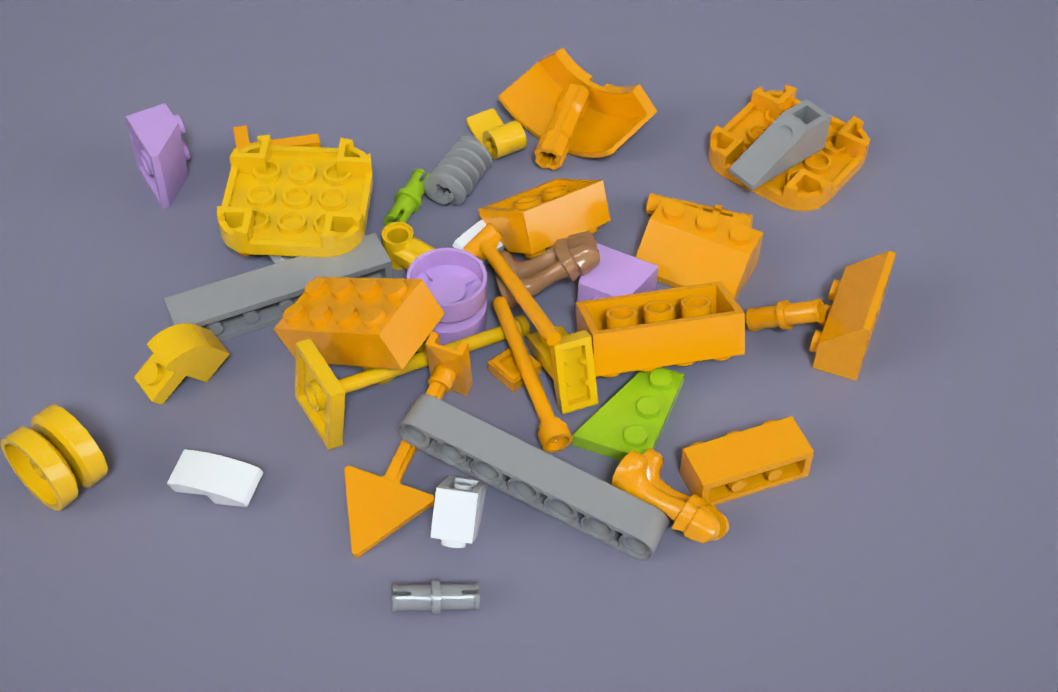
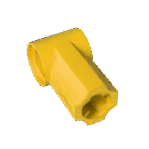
(402, 245)

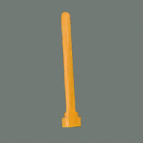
(552, 432)

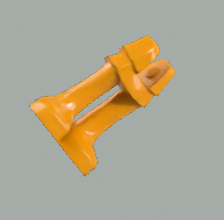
(692, 515)

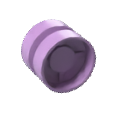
(459, 287)

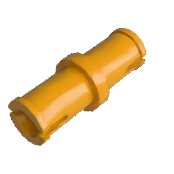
(785, 314)

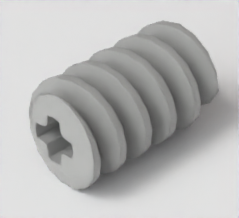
(458, 172)

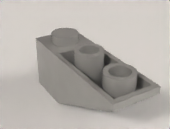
(783, 144)

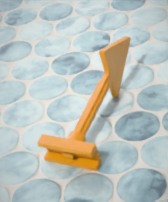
(382, 503)

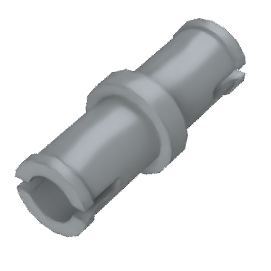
(435, 597)

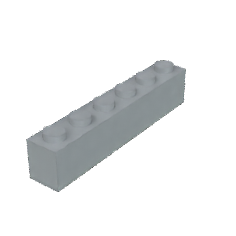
(262, 295)

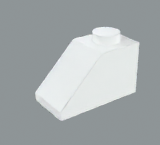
(458, 511)

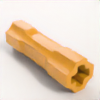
(555, 141)

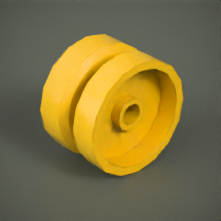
(54, 457)

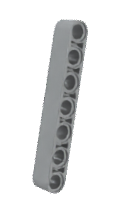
(534, 477)

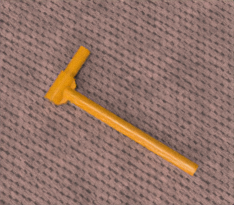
(484, 246)

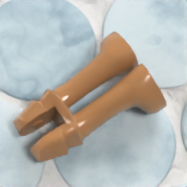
(565, 259)

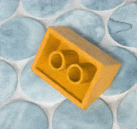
(548, 213)
(699, 247)
(851, 316)

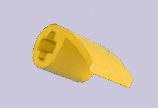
(494, 135)

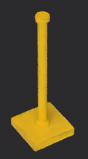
(324, 395)

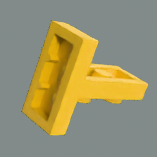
(570, 366)

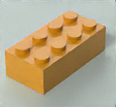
(362, 320)
(662, 328)

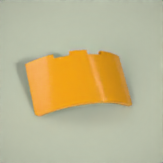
(610, 116)

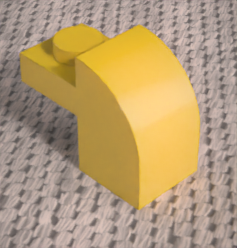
(178, 353)

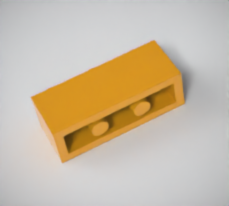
(746, 461)

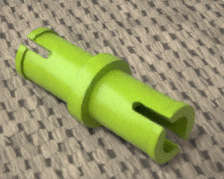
(407, 199)

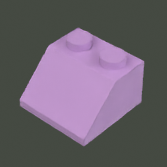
(160, 151)

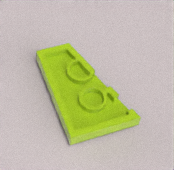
(632, 416)

